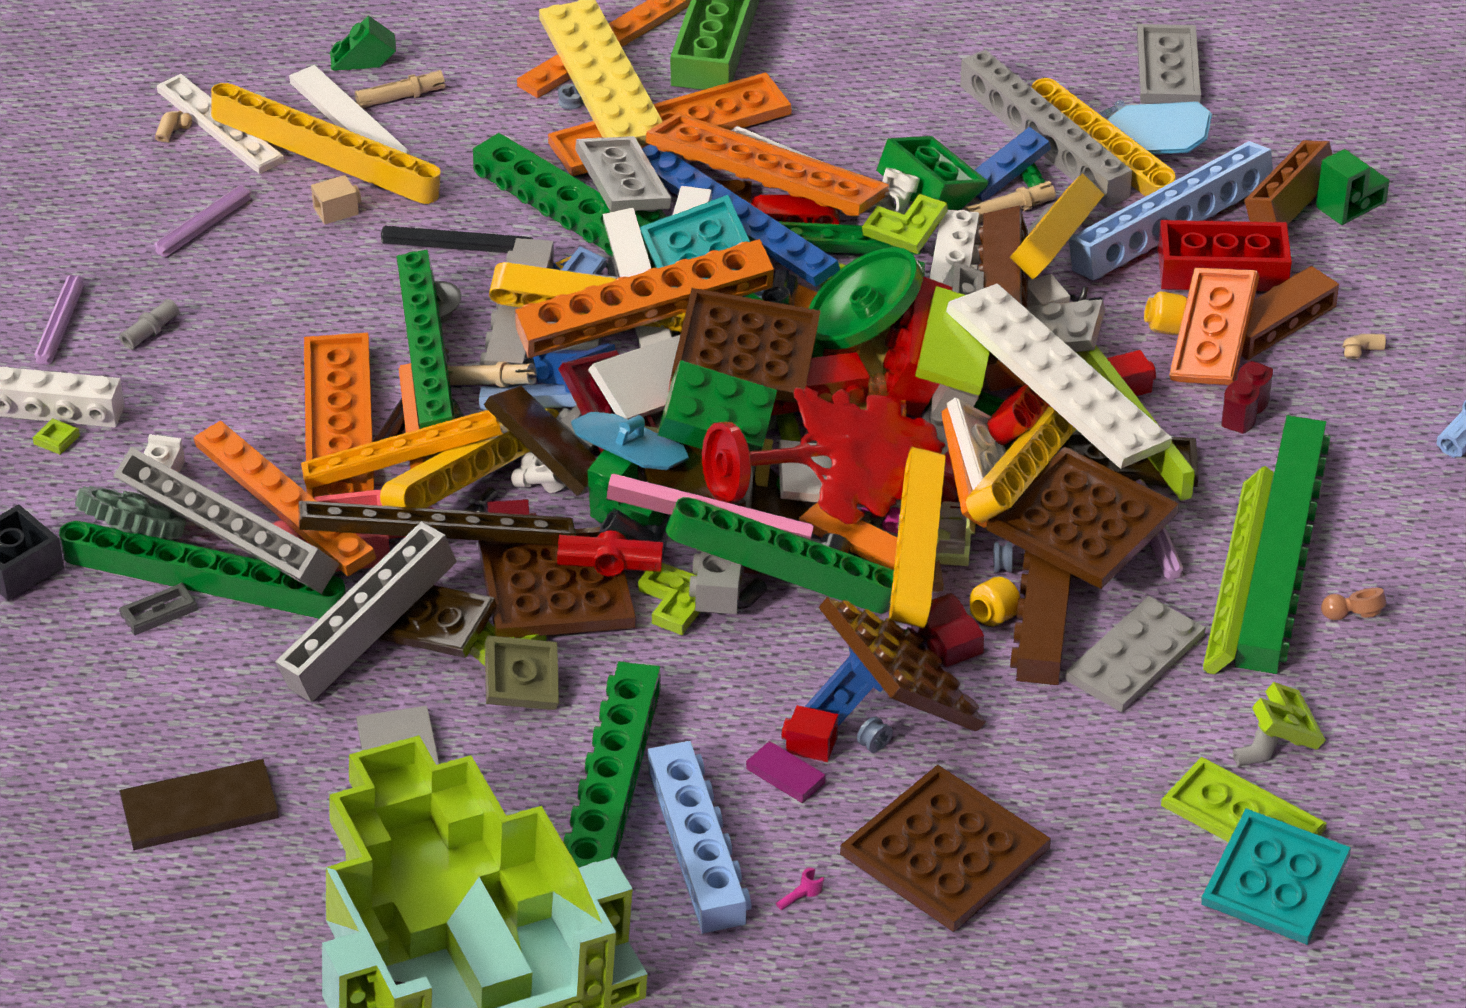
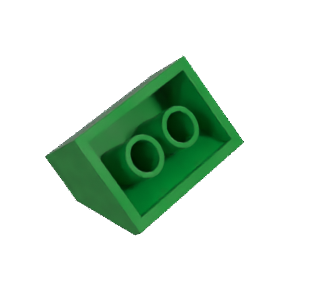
(940, 170)

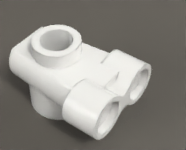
(900, 189)
(535, 472)

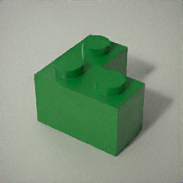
(1349, 187)
(598, 481)

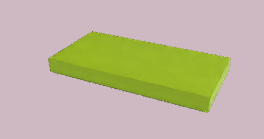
(949, 351)
(1218, 798)

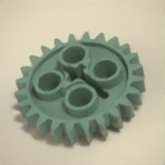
(130, 512)

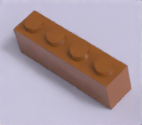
(1289, 185)
(1288, 309)

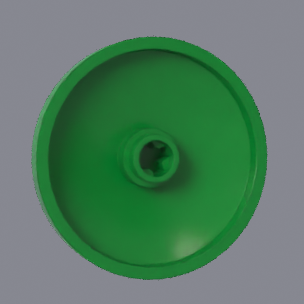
(866, 297)

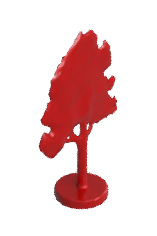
(864, 447)

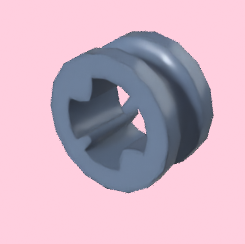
(569, 97)
(1002, 557)
(874, 734)

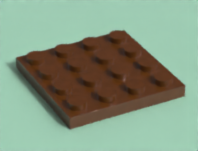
(749, 340)
(1084, 517)
(551, 598)
(902, 664)
(945, 847)

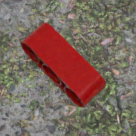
(795, 209)
(1016, 415)

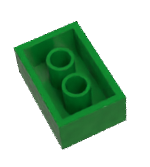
(708, 397)

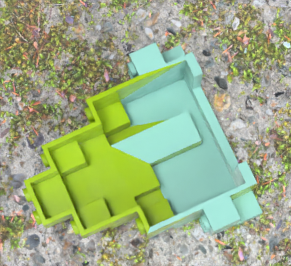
(465, 897)

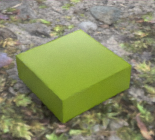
(56, 436)

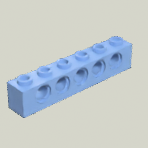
(697, 837)

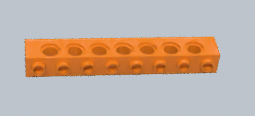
(633, 310)

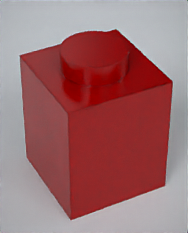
(1135, 371)
(810, 733)

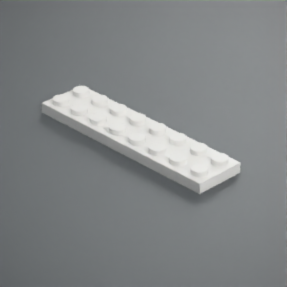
(1059, 375)

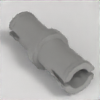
(149, 324)

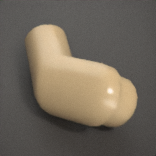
(172, 121)
(1363, 342)

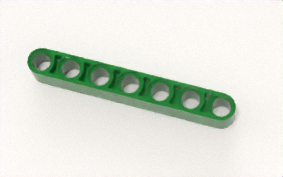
(781, 554)

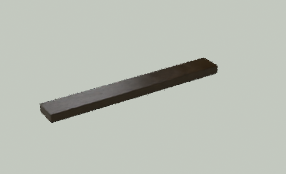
(452, 523)

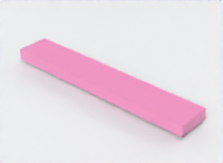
(664, 499)

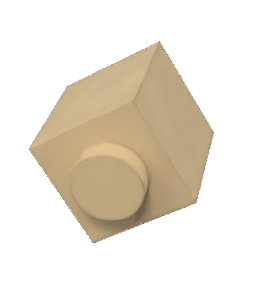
(335, 199)

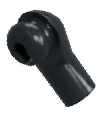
(751, 593)

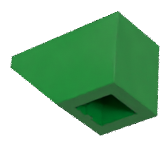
(364, 47)

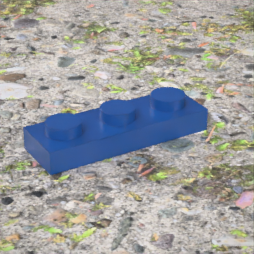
(1012, 161)

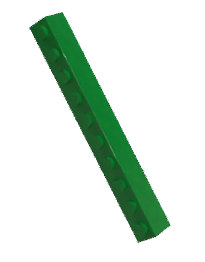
(1281, 546)

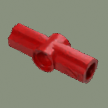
(610, 553)

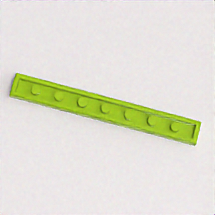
(1168, 462)
(1238, 571)

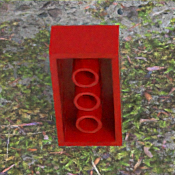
(1223, 245)
(904, 349)

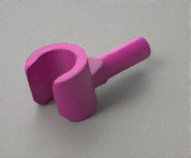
(891, 519)
(807, 888)

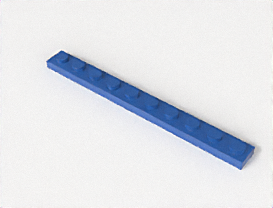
(778, 241)

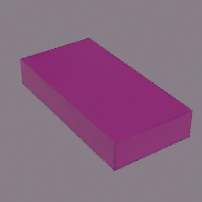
(785, 771)

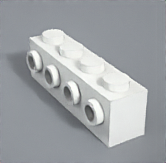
(956, 243)
(60, 396)

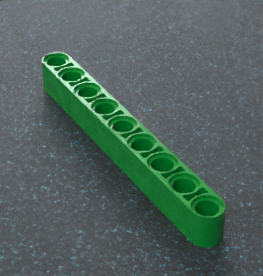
(195, 567)

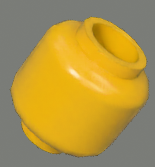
(1165, 312)
(994, 601)

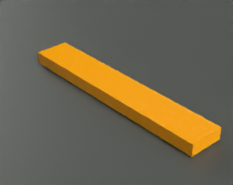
(400, 448)

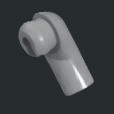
(1259, 751)

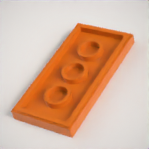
(1214, 326)

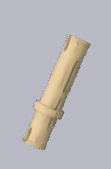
(408, 87)
(1023, 196)
(500, 374)

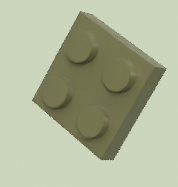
(521, 673)

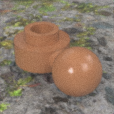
(1363, 602)

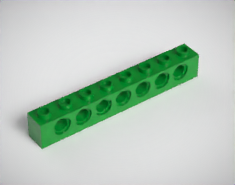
(546, 189)
(425, 339)
(614, 764)

